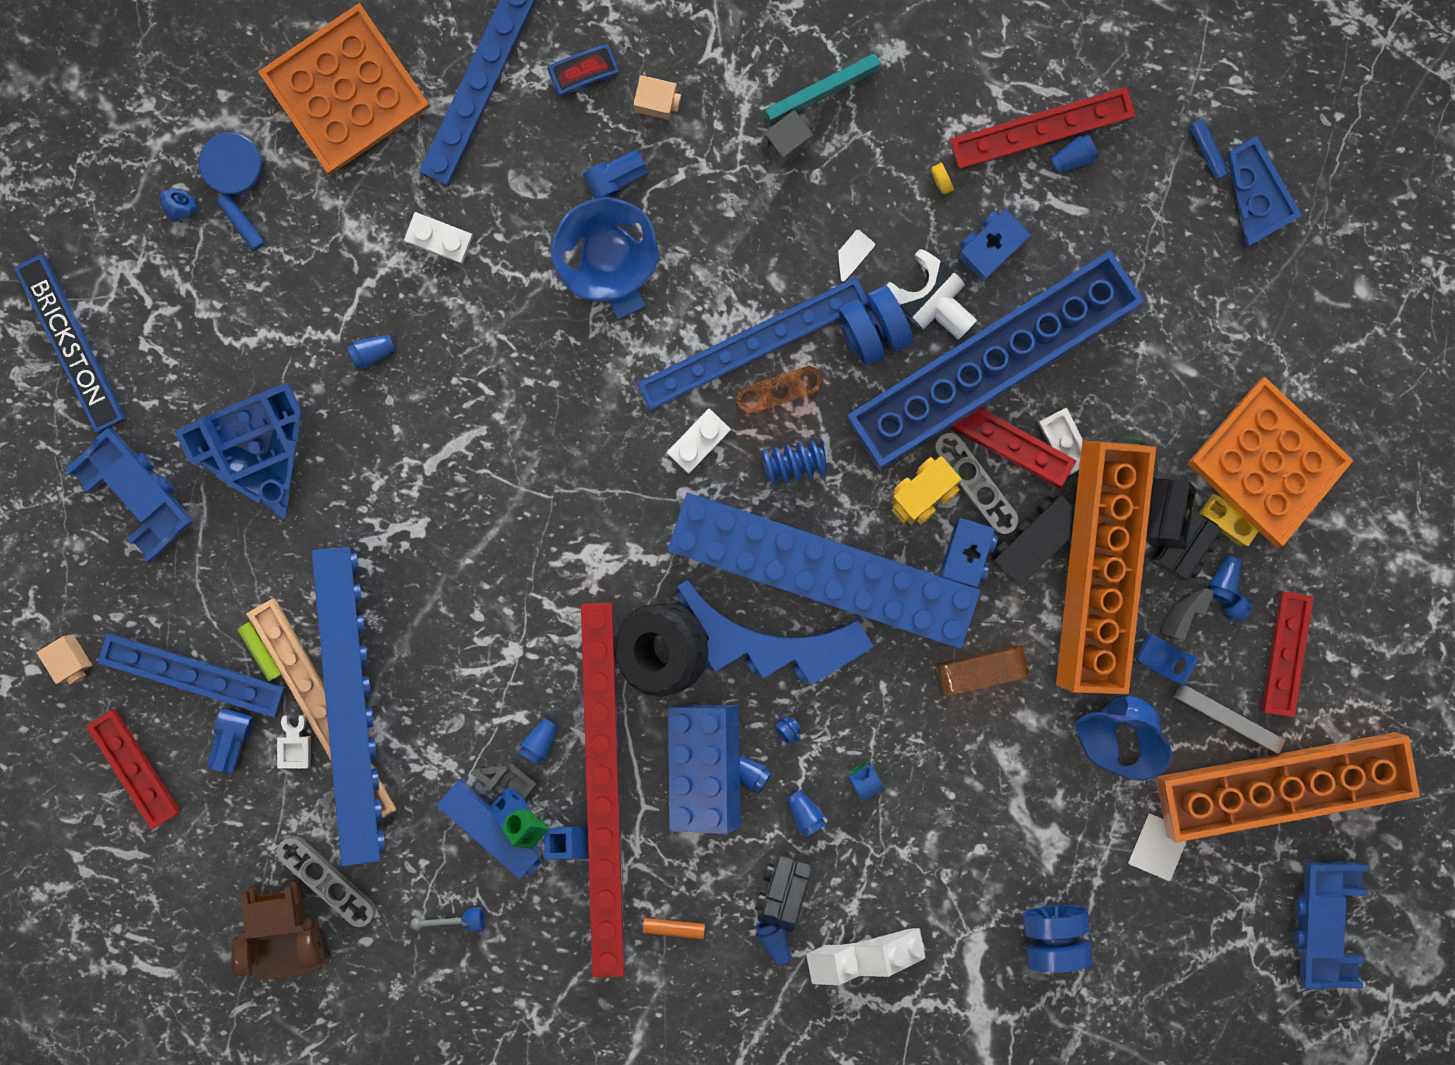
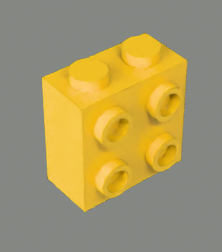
(917, 498)

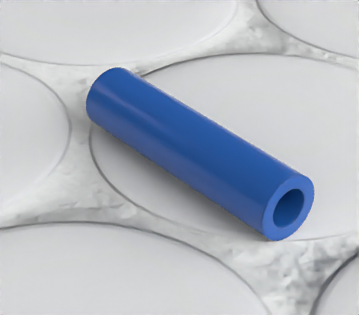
(1209, 149)
(240, 222)

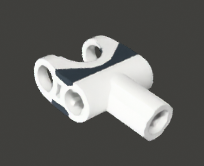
(936, 298)

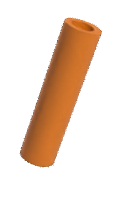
(673, 928)

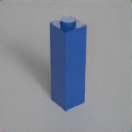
(474, 816)

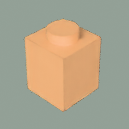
(656, 98)
(65, 660)

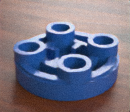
(230, 164)

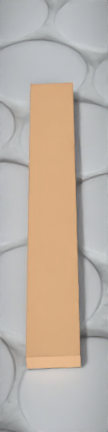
(300, 676)

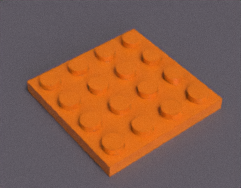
(344, 89)
(1270, 462)

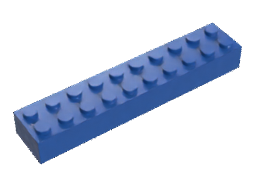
(995, 360)
(824, 570)
(345, 706)

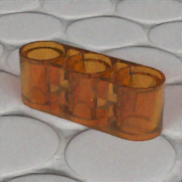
(790, 380)
(983, 670)

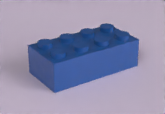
(704, 768)

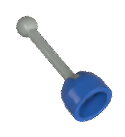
(471, 920)

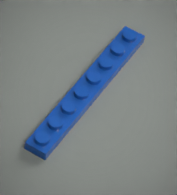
(476, 89)

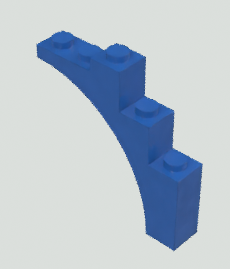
(814, 654)

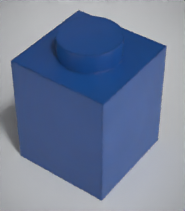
(566, 843)

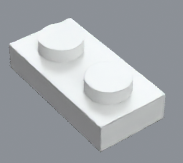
(438, 238)
(1063, 435)
(698, 441)

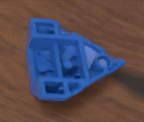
(250, 445)

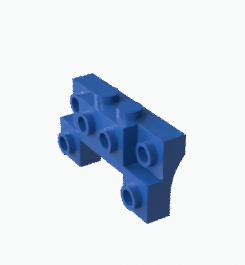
(138, 487)
(1322, 925)

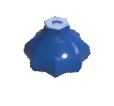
(177, 204)

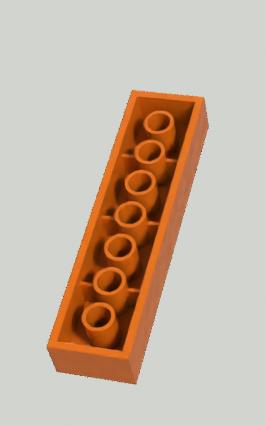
(1105, 567)
(1287, 786)

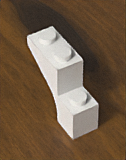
(871, 957)

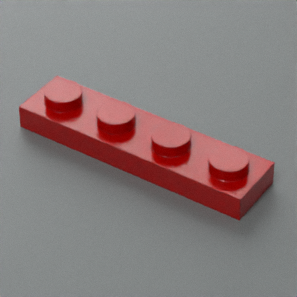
(1017, 447)
(1287, 654)
(133, 768)

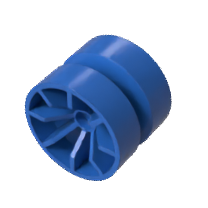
(866, 329)
(1058, 938)

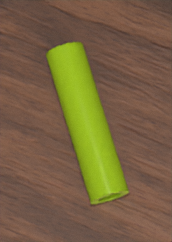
(259, 651)

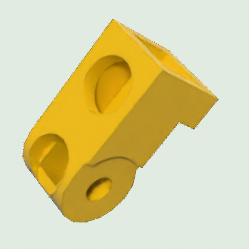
(1229, 520)

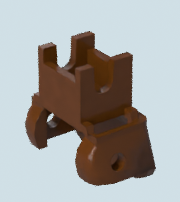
(277, 936)

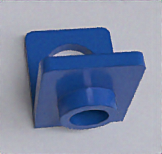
(1163, 657)

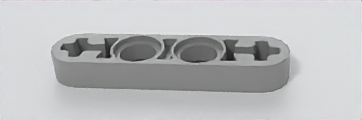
(979, 480)
(1229, 718)
(329, 877)

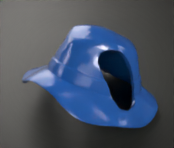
(610, 258)
(1100, 741)

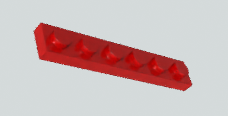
(1042, 128)

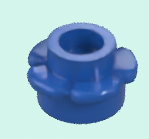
(1238, 609)
(788, 730)

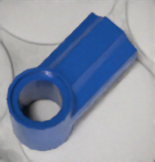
(609, 178)
(231, 732)

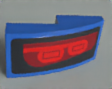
(582, 69)

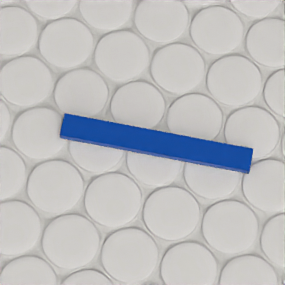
(749, 345)

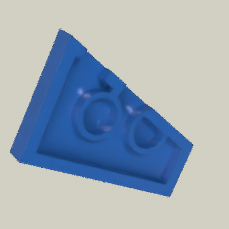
(1259, 192)

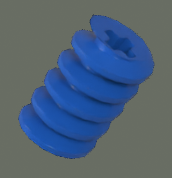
(794, 462)

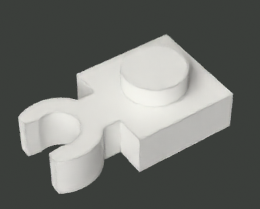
(293, 749)

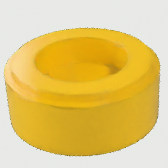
(942, 179)

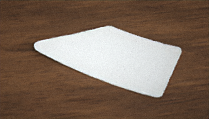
(853, 253)

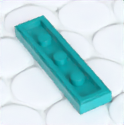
(823, 89)

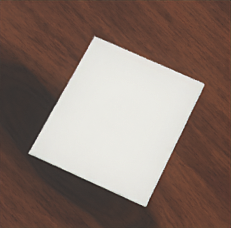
(1156, 851)

